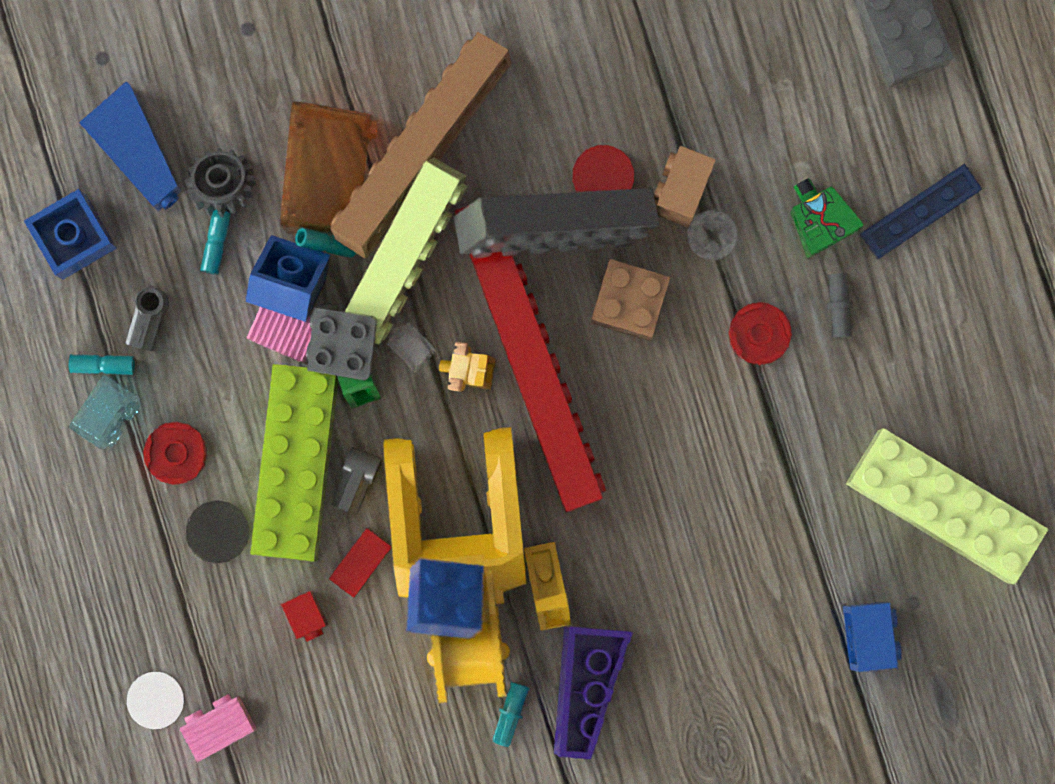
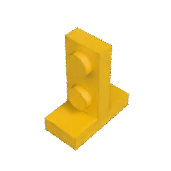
(547, 586)

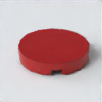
(602, 170)
(759, 333)
(175, 453)

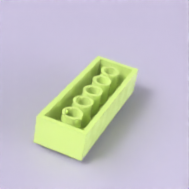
(407, 244)
(947, 506)

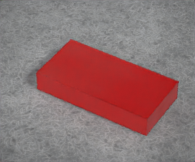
(360, 563)

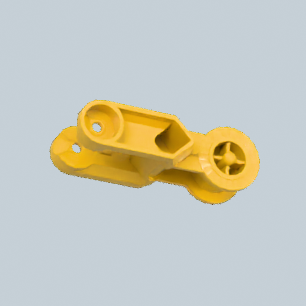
(501, 553)

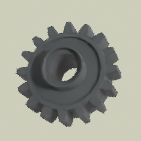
(223, 196)

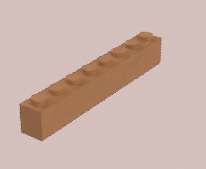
(425, 137)

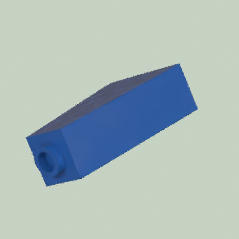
(129, 140)

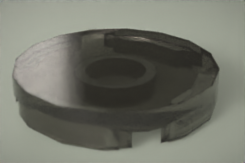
(217, 531)

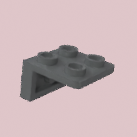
(341, 342)

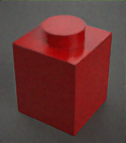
(305, 616)

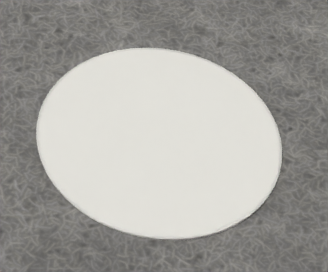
(155, 700)

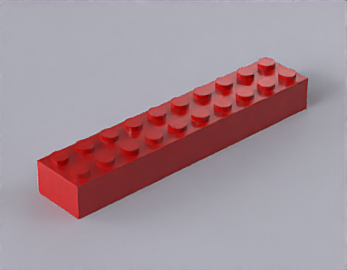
(538, 380)

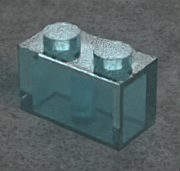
(105, 413)

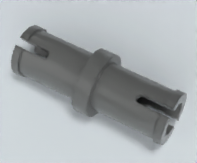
(839, 305)

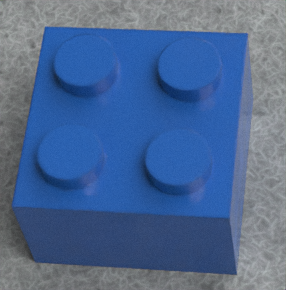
(70, 234)
(287, 278)
(445, 598)
(871, 636)

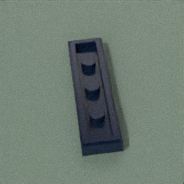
(921, 211)

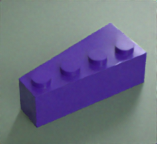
(586, 686)

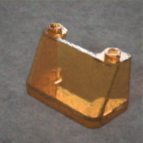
(323, 164)

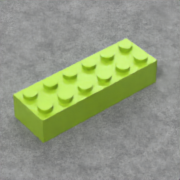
(294, 463)

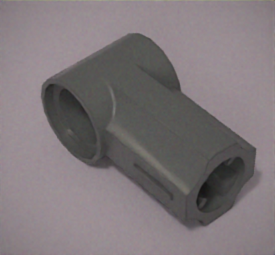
(146, 323)
(358, 472)

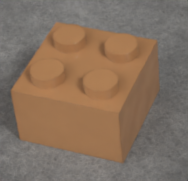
(685, 184)
(630, 300)

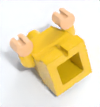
(468, 369)

